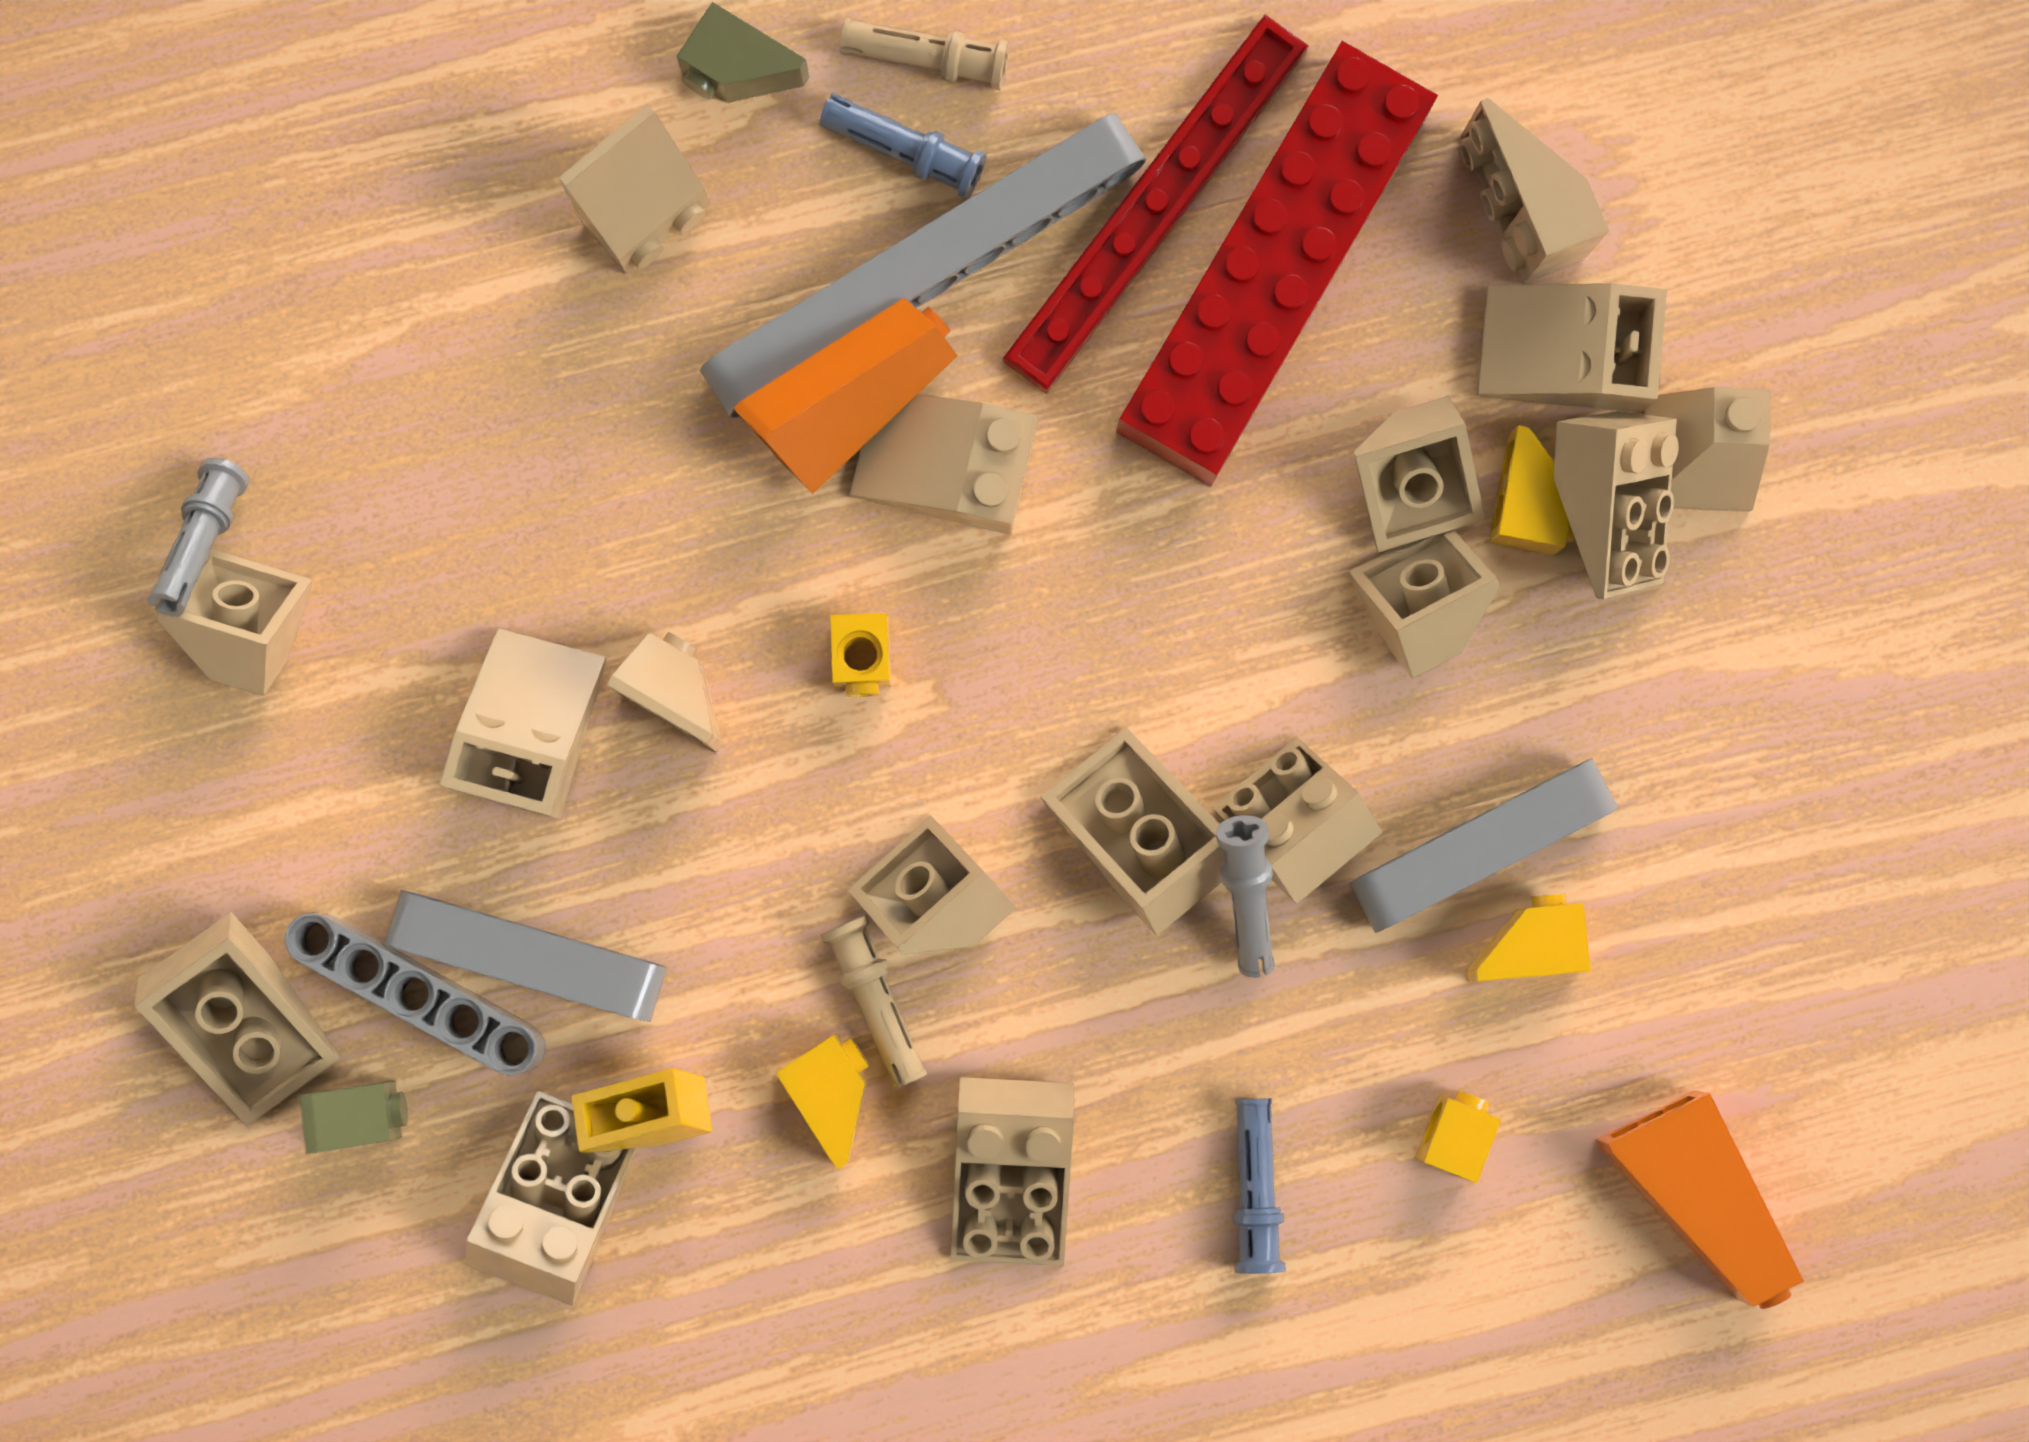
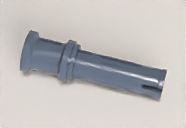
(924, 153)
(1257, 1213)

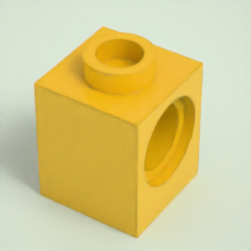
(853, 629)
(1459, 1136)

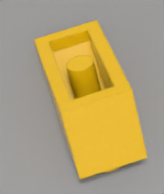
(1527, 502)
(1536, 943)
(829, 1093)
(642, 1112)

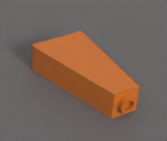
(847, 391)
(1703, 1190)

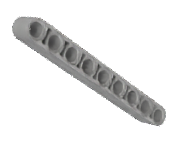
(932, 256)

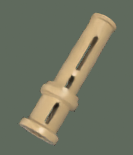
(951, 54)
(865, 976)

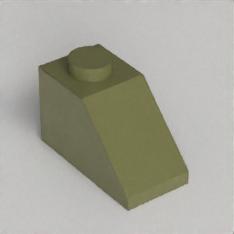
(737, 60)
(352, 1116)

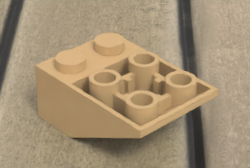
(1532, 193)
(1573, 344)
(1618, 496)
(524, 724)
(1012, 1171)
(547, 1205)

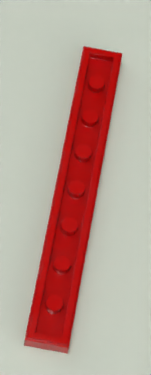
(1155, 204)

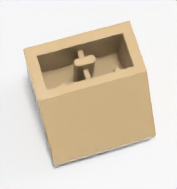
(1310, 815)

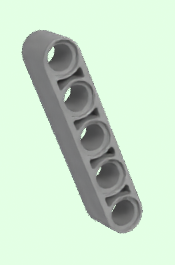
(1483, 845)
(525, 956)
(388, 989)

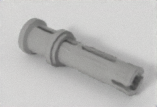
(204, 517)
(1247, 877)

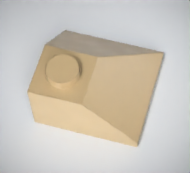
(1721, 446)
(1419, 475)
(1426, 598)
(240, 620)
(670, 686)
(931, 894)

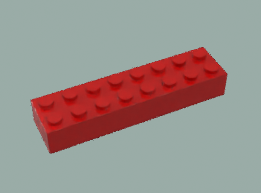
(1276, 263)

